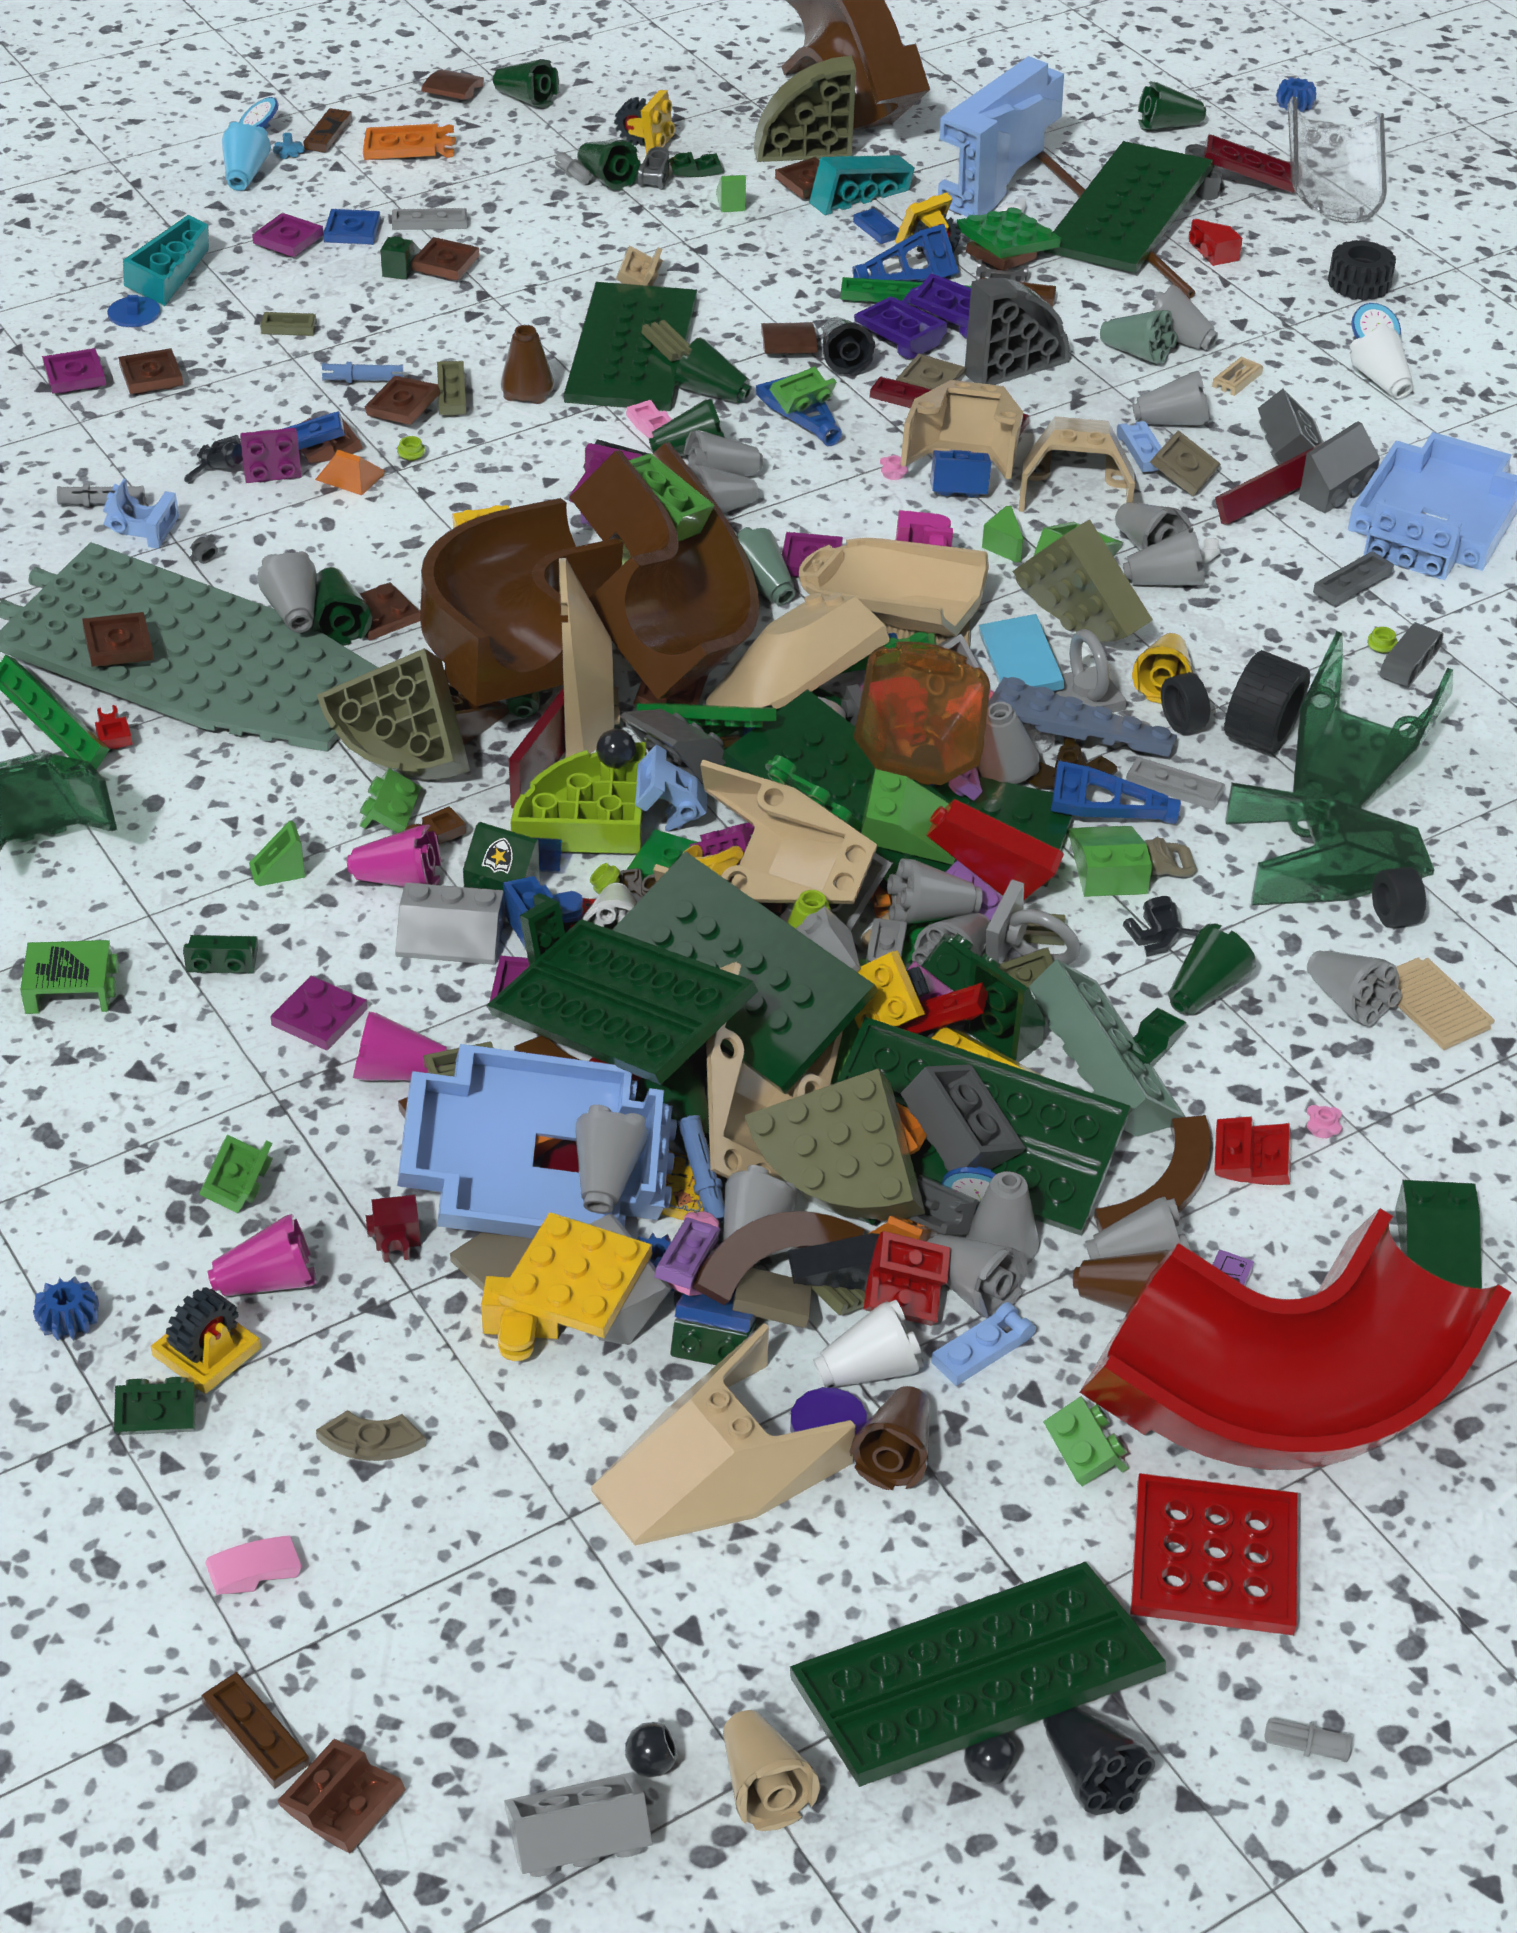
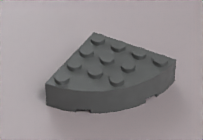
(1011, 332)

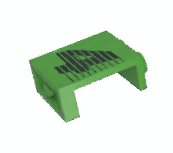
(68, 969)

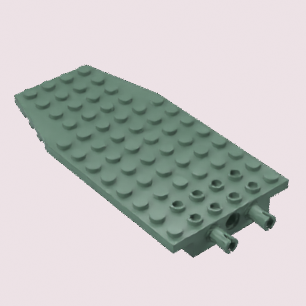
(212, 650)

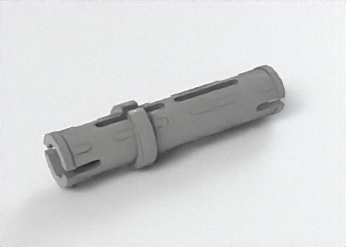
(93, 495)

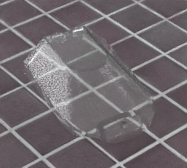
(1338, 167)

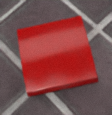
(1253, 1152)
(910, 1274)

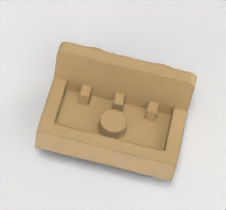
(639, 268)

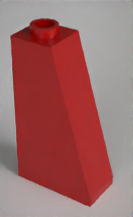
(993, 848)

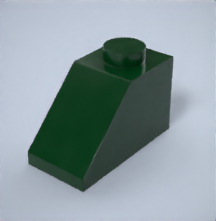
(397, 257)

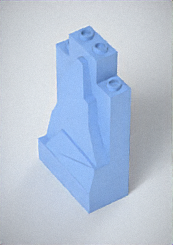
(1000, 133)

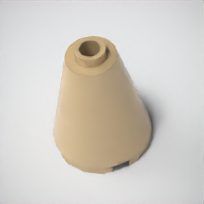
(766, 1773)

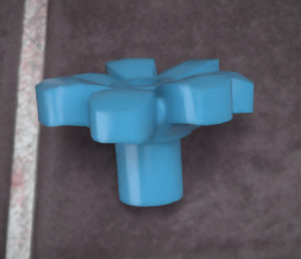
(288, 147)

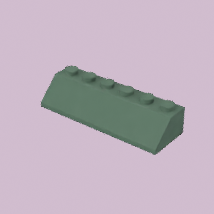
(1099, 1045)

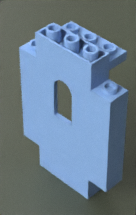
(1444, 480)
(479, 1132)

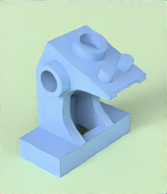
(139, 520)
(666, 781)

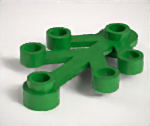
(783, 772)

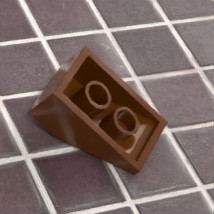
(475, 719)

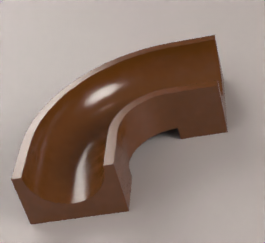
(887, 73)
(497, 599)
(674, 602)

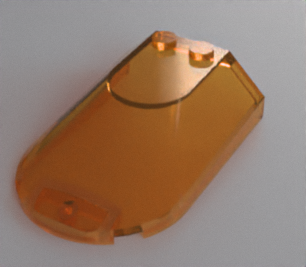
(922, 712)

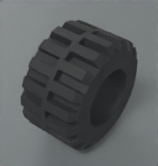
(1361, 269)

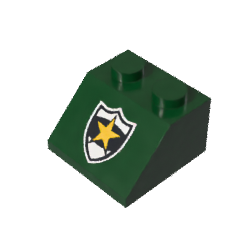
(499, 857)

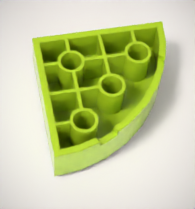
(584, 805)

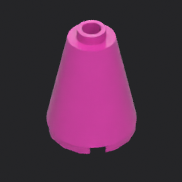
(398, 858)
(391, 1050)
(265, 1262)

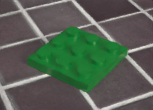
(1008, 233)

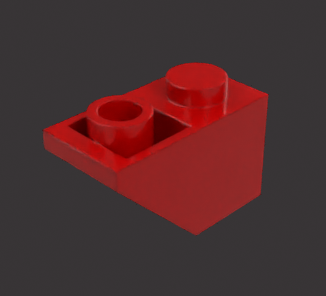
(1215, 241)

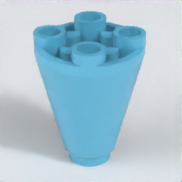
(244, 153)

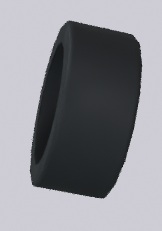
(1185, 702)

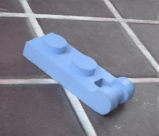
(1140, 443)
(983, 1344)

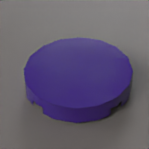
(826, 1407)

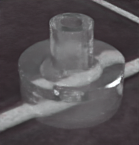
(1041, 740)

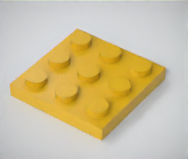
(576, 1274)

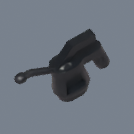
(221, 454)
(1165, 926)

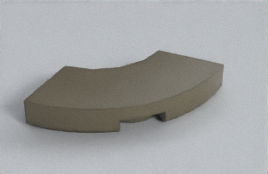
(370, 1438)

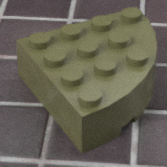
(810, 114)
(1083, 586)
(400, 718)
(842, 1148)

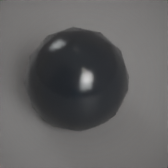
(616, 748)
(650, 1749)
(990, 1759)

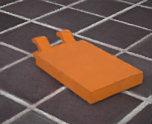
(408, 141)

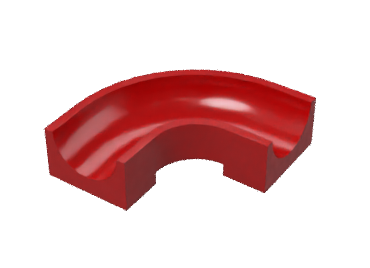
(1292, 1377)

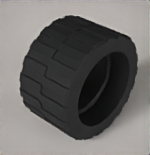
(1266, 701)

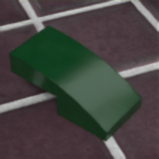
(1157, 1035)

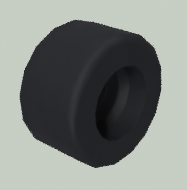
(1399, 897)

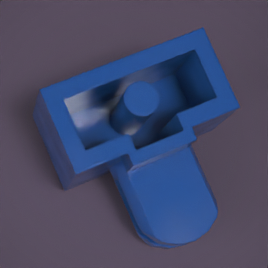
(960, 472)
(519, 899)

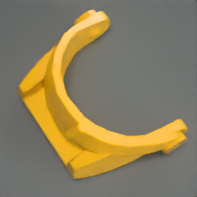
(720, 861)

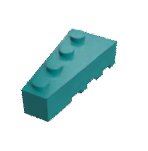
(858, 179)
(167, 260)

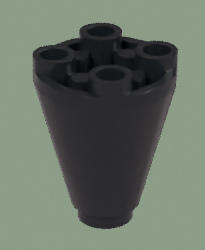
(1098, 1761)

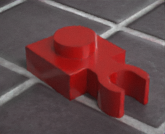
(113, 730)

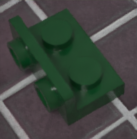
(541, 926)
(221, 954)
(952, 961)
(705, 1342)
(155, 1407)

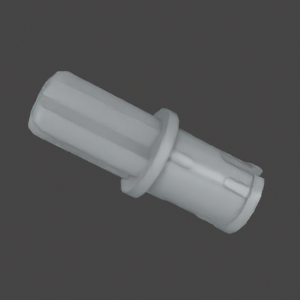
(573, 168)
(1308, 1739)

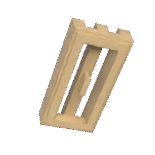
(1242, 377)

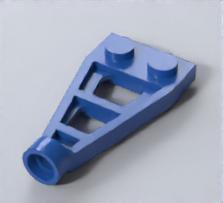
(937, 253)
(817, 424)
(1071, 799)

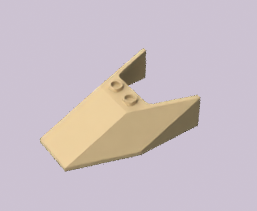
(965, 419)
(1078, 436)
(793, 841)
(740, 1091)
(713, 1461)

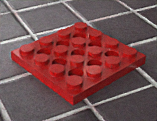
(1193, 1601)

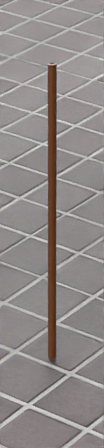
(1153, 259)

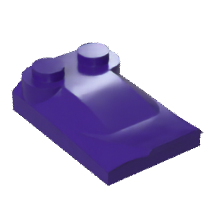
(943, 299)
(904, 325)

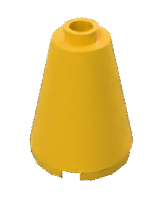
(1158, 662)

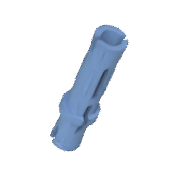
(360, 372)
(698, 1153)

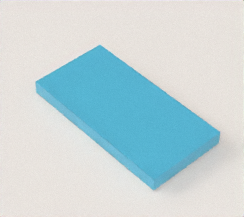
(1021, 651)

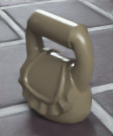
(1163, 860)

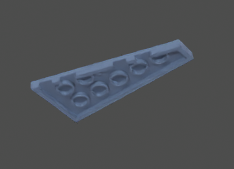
(1076, 720)

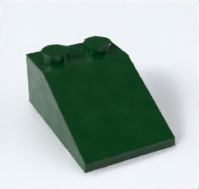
(1010, 1016)
(1441, 1229)

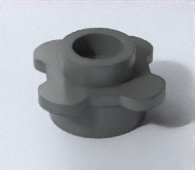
(204, 549)

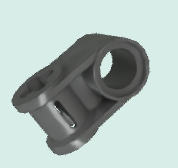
(655, 168)

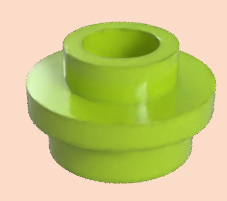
(410, 448)
(1382, 639)
(604, 876)

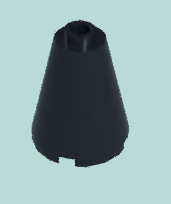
(847, 346)

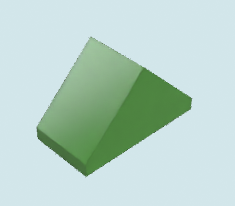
(732, 193)
(1003, 535)
(280, 858)

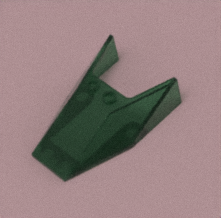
(1349, 755)
(50, 793)
(1346, 850)

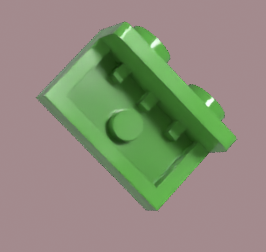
(802, 390)
(390, 801)
(235, 1173)
(1085, 1441)

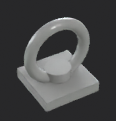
(1092, 683)
(1010, 924)

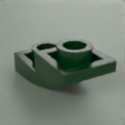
(685, 165)

